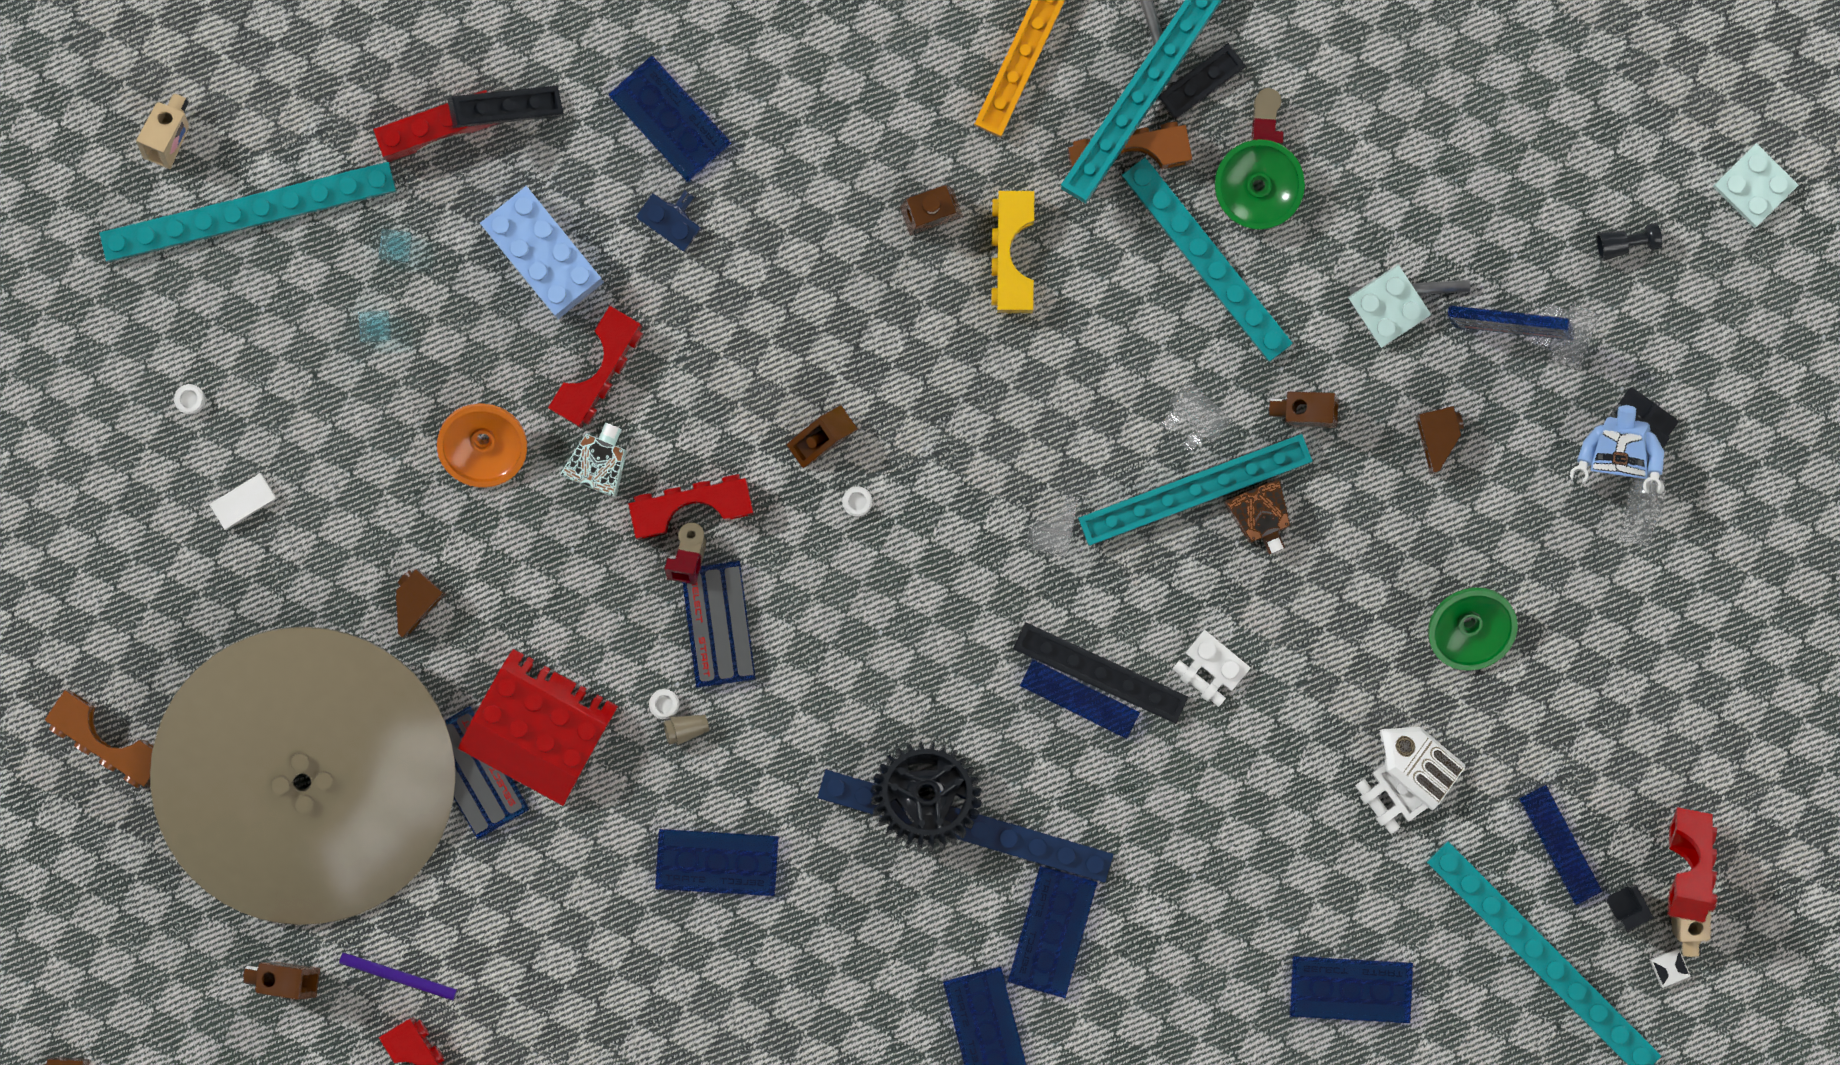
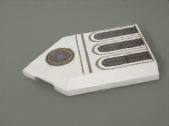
(1420, 763)

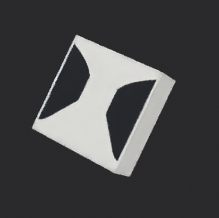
(1670, 967)

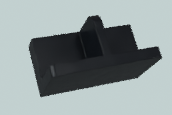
(1660, 421)
(1628, 908)

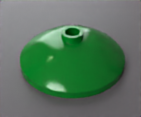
(1275, 168)
(1476, 642)

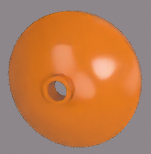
(479, 460)

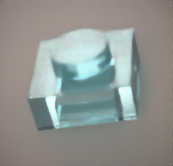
(395, 246)
(375, 326)

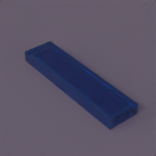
(1079, 699)
(1560, 845)

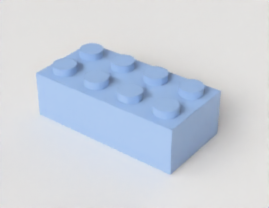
(542, 252)

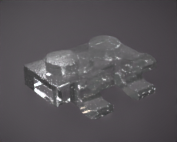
(1565, 351)
(1199, 412)

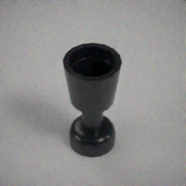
(1617, 243)

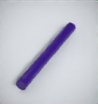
(398, 976)

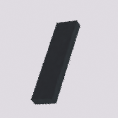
(505, 106)

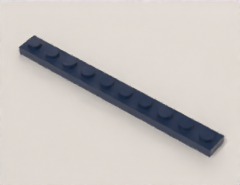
(985, 831)

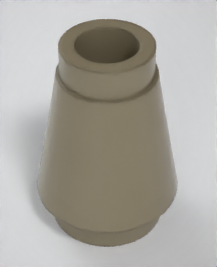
(684, 728)

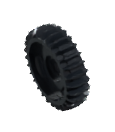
(927, 817)

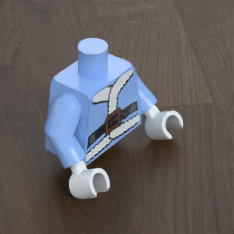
(1623, 449)

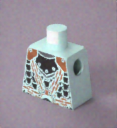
(598, 462)

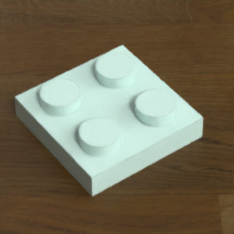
(1755, 185)
(1389, 306)

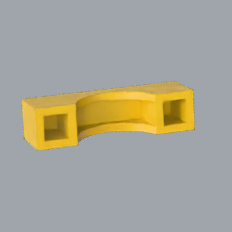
(1013, 289)

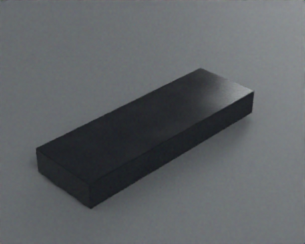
(1201, 81)

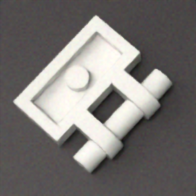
(1217, 661)
(1403, 799)

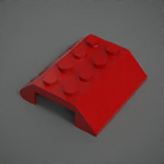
(536, 728)

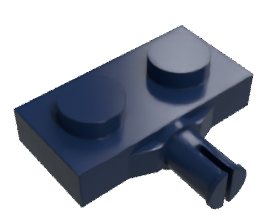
(670, 220)

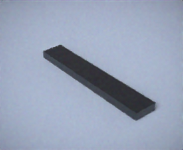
(1100, 673)

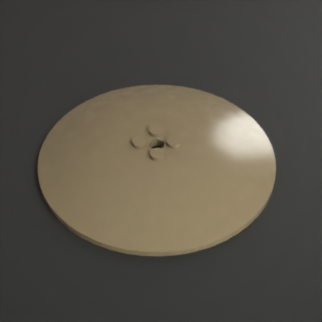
(316, 709)

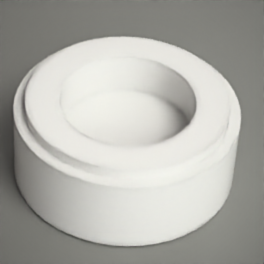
(189, 399)
(857, 501)
(664, 704)

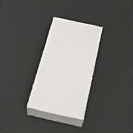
(243, 501)

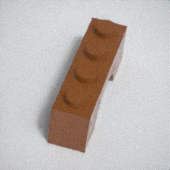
(1166, 146)
(75, 719)

